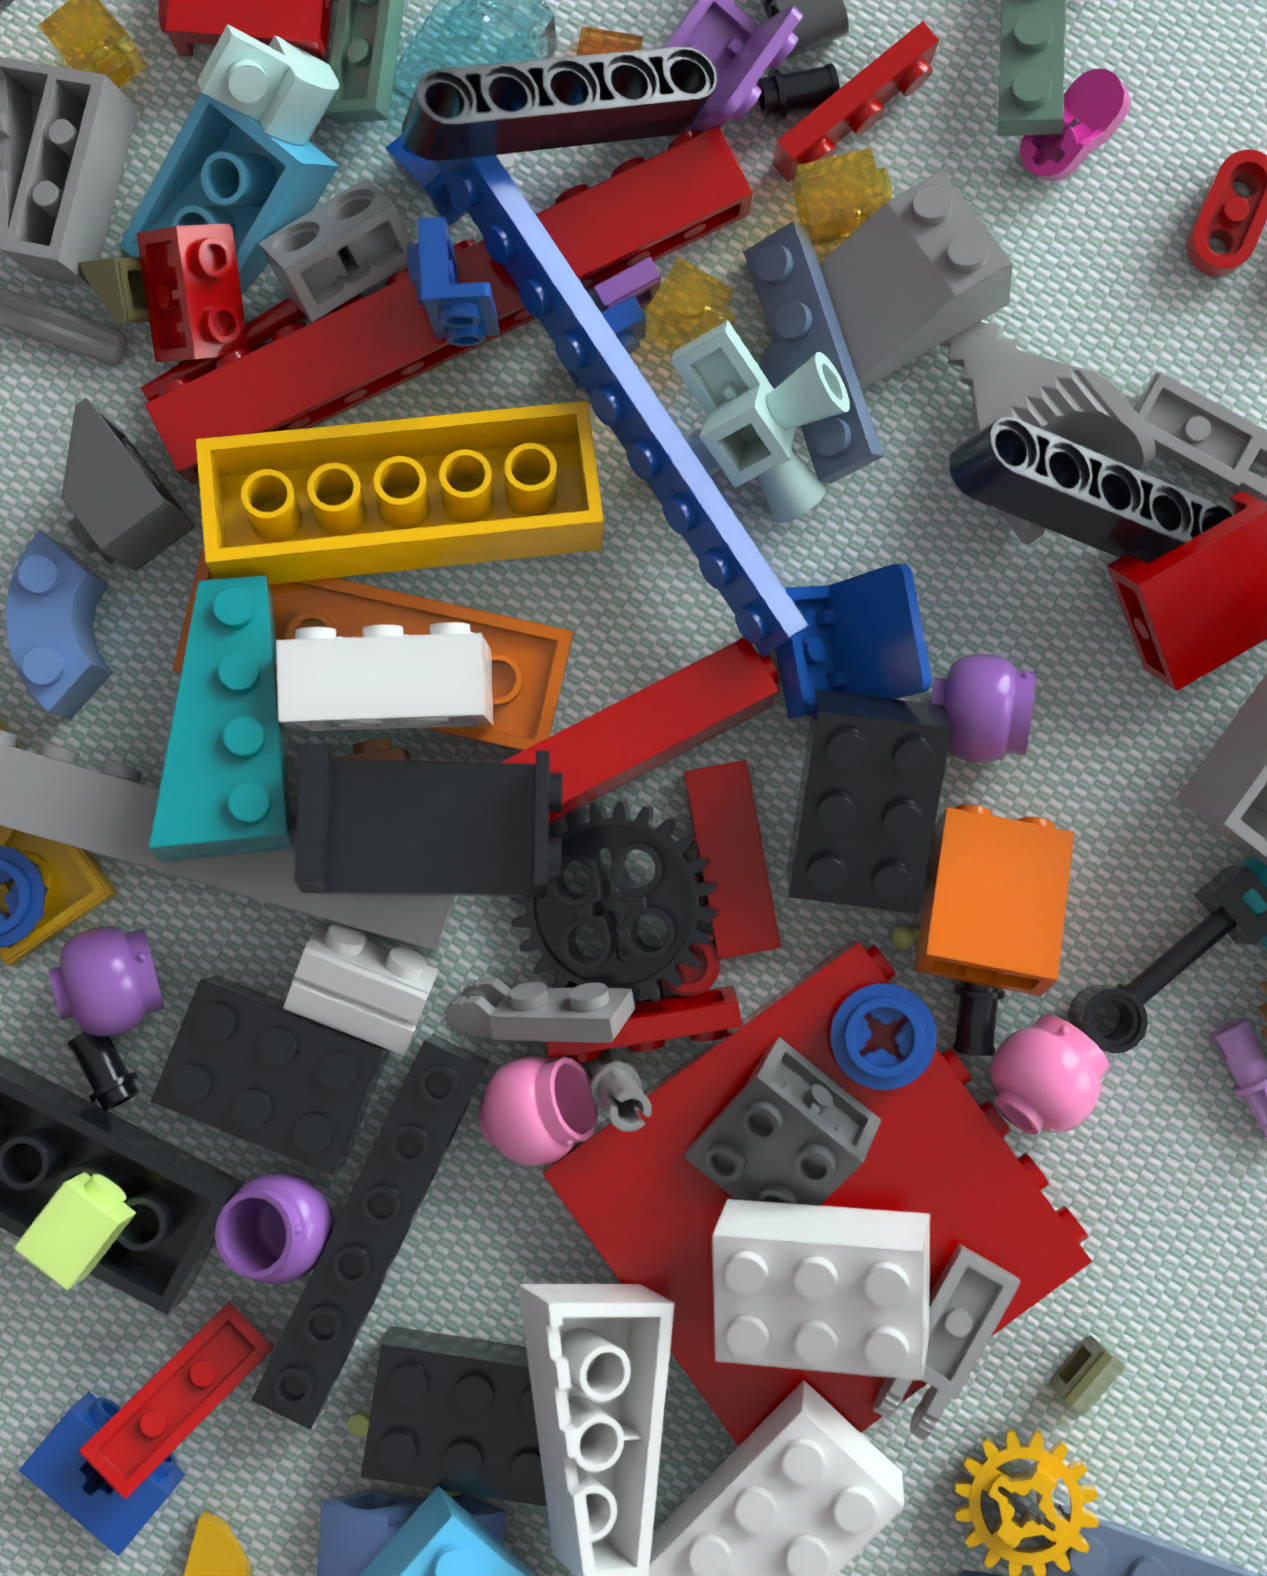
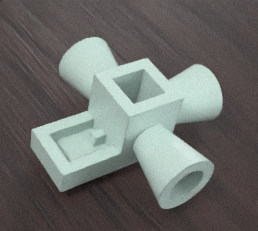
(751, 423)

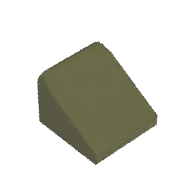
(119, 287)
(1086, 1374)

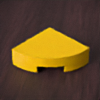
(215, 1550)

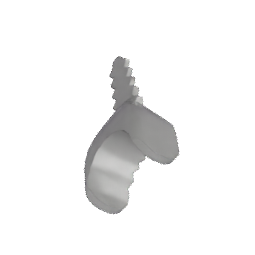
(1049, 396)

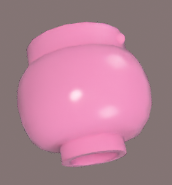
(1047, 1076)
(537, 1109)

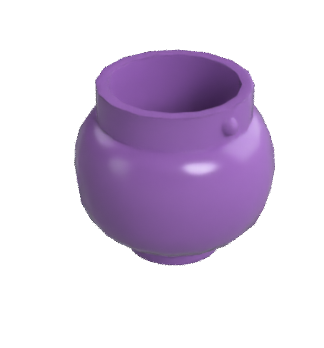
(986, 707)
(106, 981)
(274, 1228)

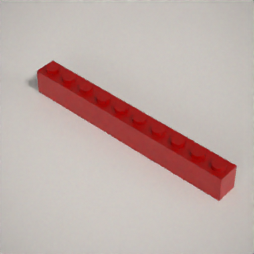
(387, 336)

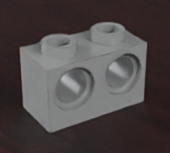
(338, 249)

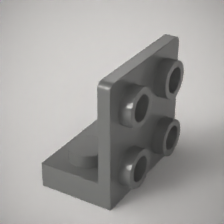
(785, 1134)

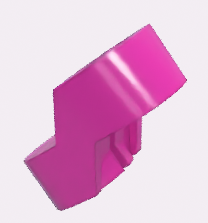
(1092, 113)

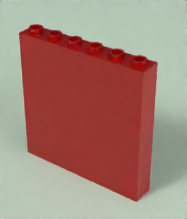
(930, 1155)

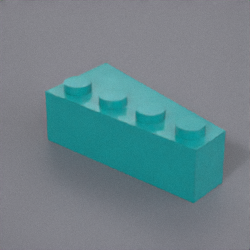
(225, 748)

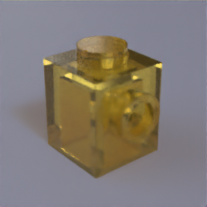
(92, 41)
(839, 194)
(687, 306)

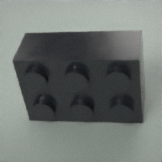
(868, 801)
(269, 1075)
(454, 1417)

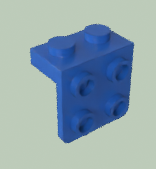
(858, 640)

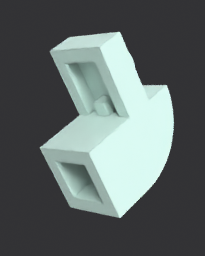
(270, 83)

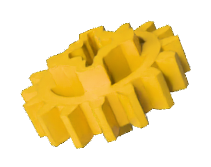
(1010, 1529)

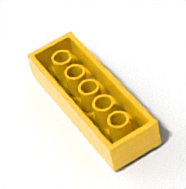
(400, 494)

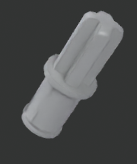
(618, 1091)

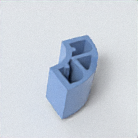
(52, 626)
(363, 1522)

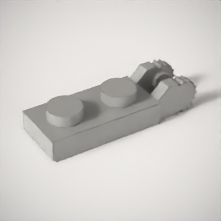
(1204, 435)
(540, 1013)
(961, 1321)

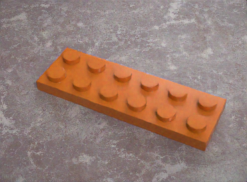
(525, 655)

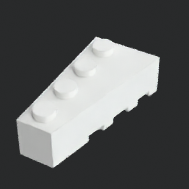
(599, 1417)

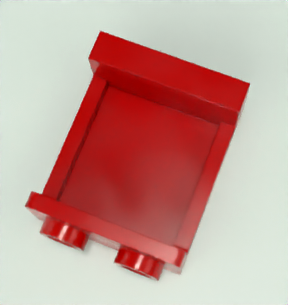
(203, 22)
(1200, 598)

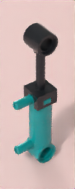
(1236, 908)

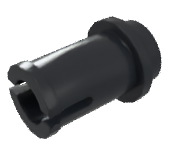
(796, 90)
(976, 1018)
(104, 1070)

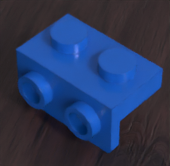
(455, 310)

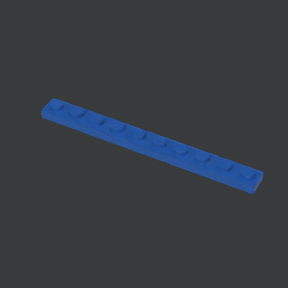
(624, 400)

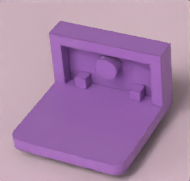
(738, 51)

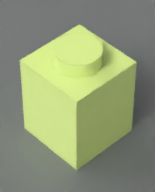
(76, 1228)

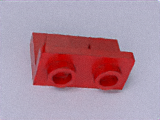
(192, 292)

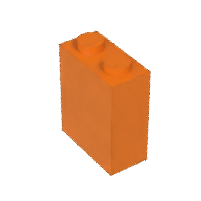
(995, 900)

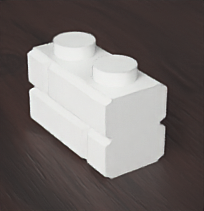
(361, 987)

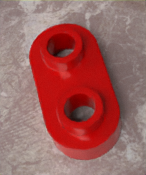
(1229, 216)

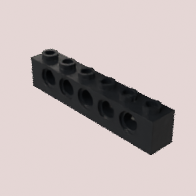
(370, 1231)

